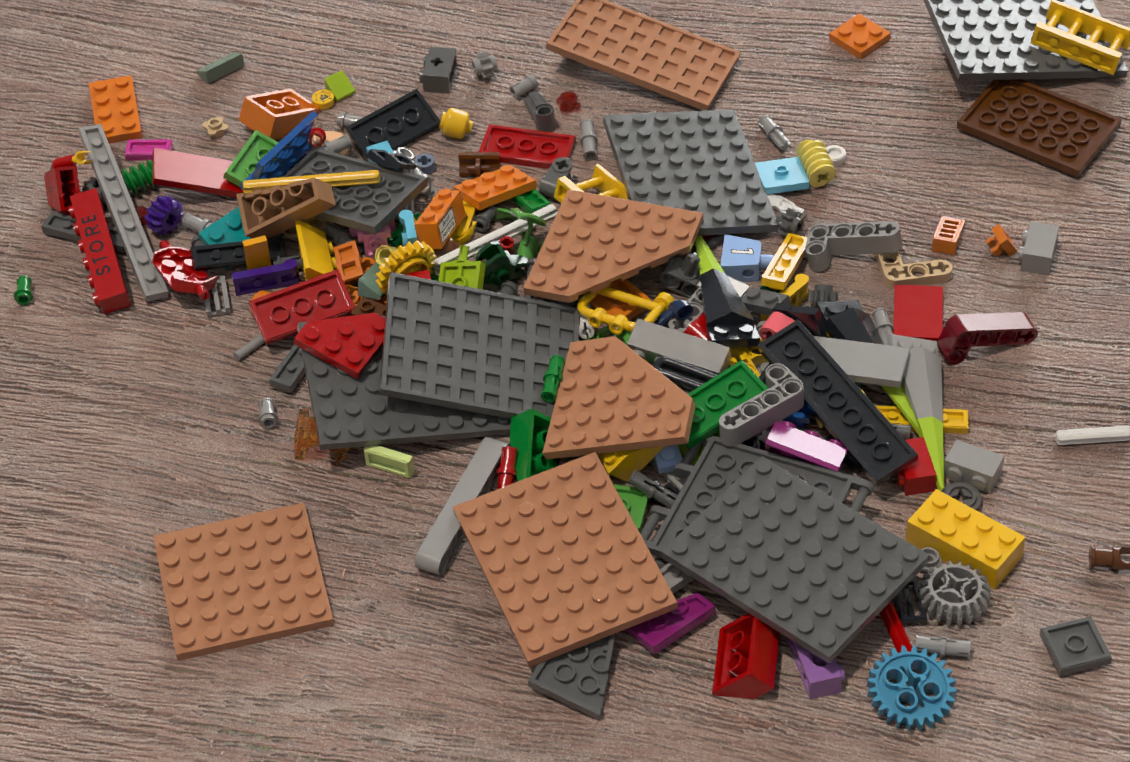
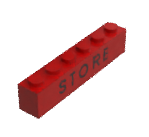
(99, 250)

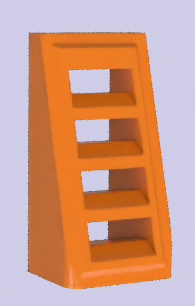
(947, 235)

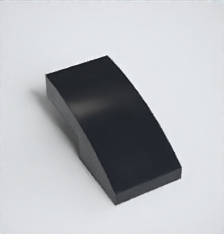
(390, 160)

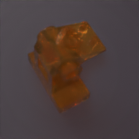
(306, 437)

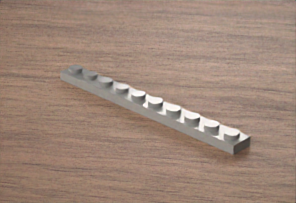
(123, 213)

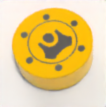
(323, 99)

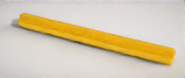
(334, 179)

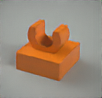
(1002, 241)

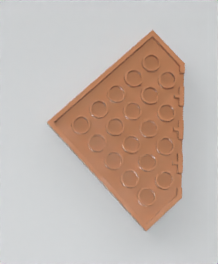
(606, 240)
(614, 403)

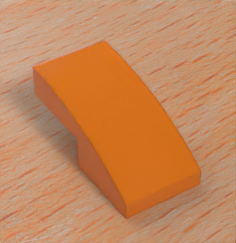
(348, 261)

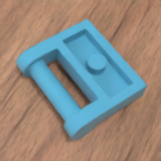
(409, 231)

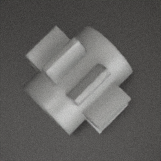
(484, 65)

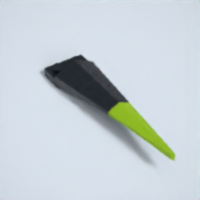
(724, 312)
(849, 322)

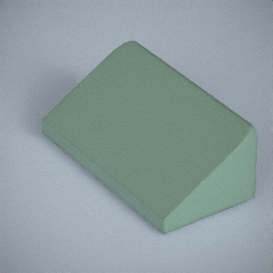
(221, 67)
(367, 286)

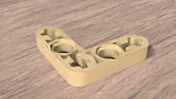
(900, 270)

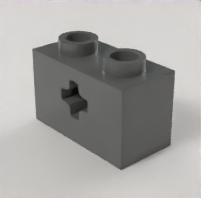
(439, 70)

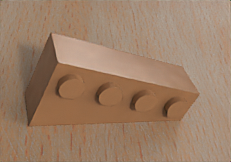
(277, 208)

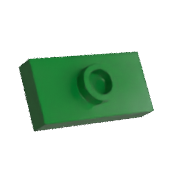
(531, 201)

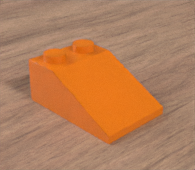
(275, 112)

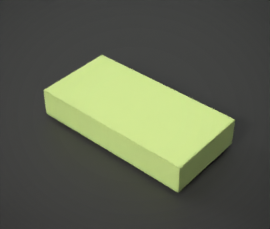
(389, 460)

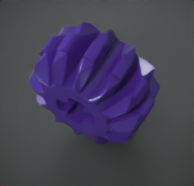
(164, 215)

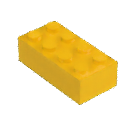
(966, 536)

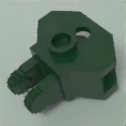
(500, 265)

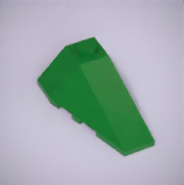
(529, 435)

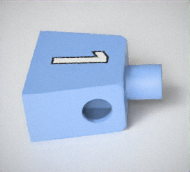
(743, 258)

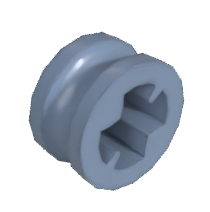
(426, 159)

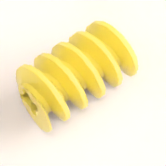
(816, 162)

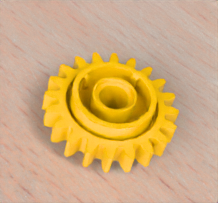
(406, 260)

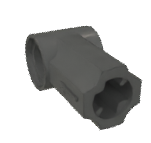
(541, 112)

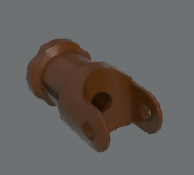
(1108, 557)

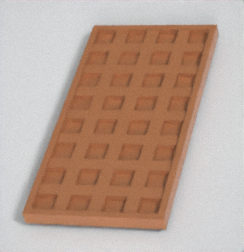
(644, 51)

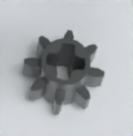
(789, 222)
(822, 293)

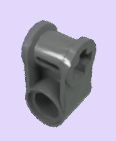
(559, 168)

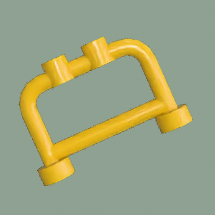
(620, 322)

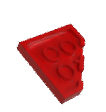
(344, 341)

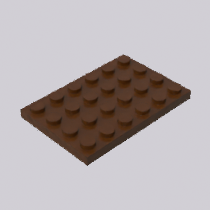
(1039, 124)

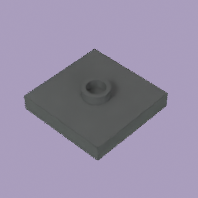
(1075, 646)

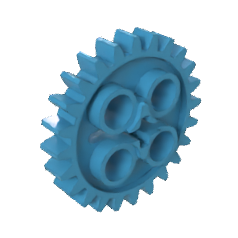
(933, 680)

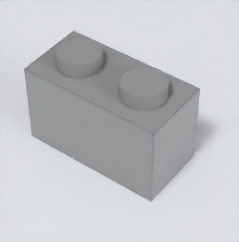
(1039, 247)
(973, 466)

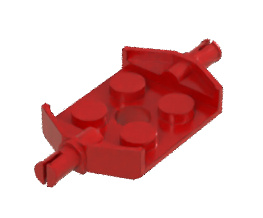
(178, 271)

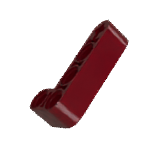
(983, 329)

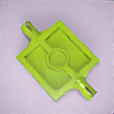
(463, 271)

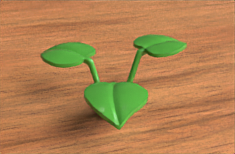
(528, 245)

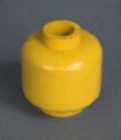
(455, 123)

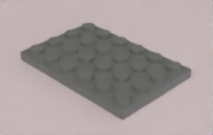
(367, 205)

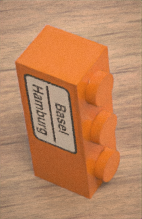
(440, 218)

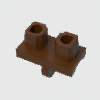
(478, 163)

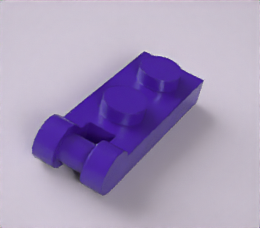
(266, 278)

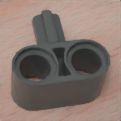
(682, 275)

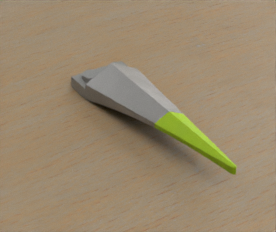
(924, 391)

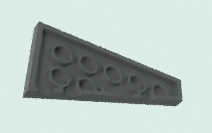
(577, 676)

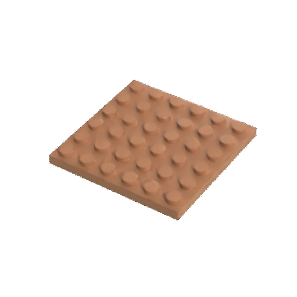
(242, 581)

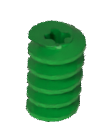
(138, 178)

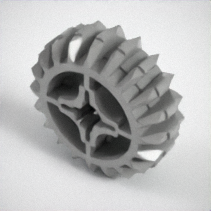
(956, 587)

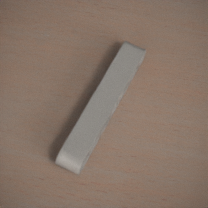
(446, 531)

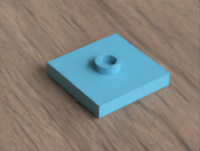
(782, 175)

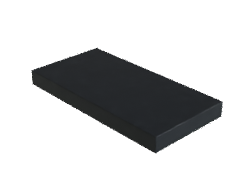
(396, 122)

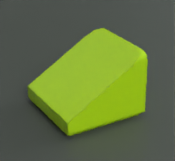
(339, 85)

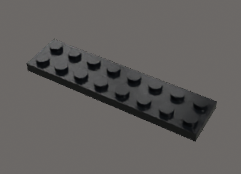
(840, 404)

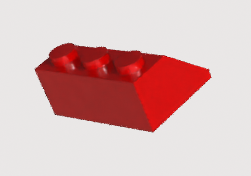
(745, 659)

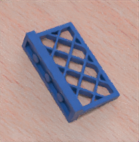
(286, 152)

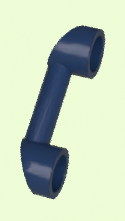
(680, 309)

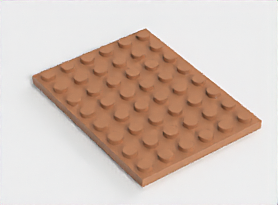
(564, 559)

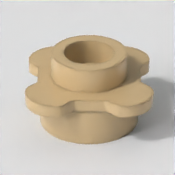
(215, 127)

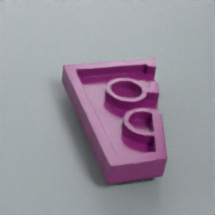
(669, 627)

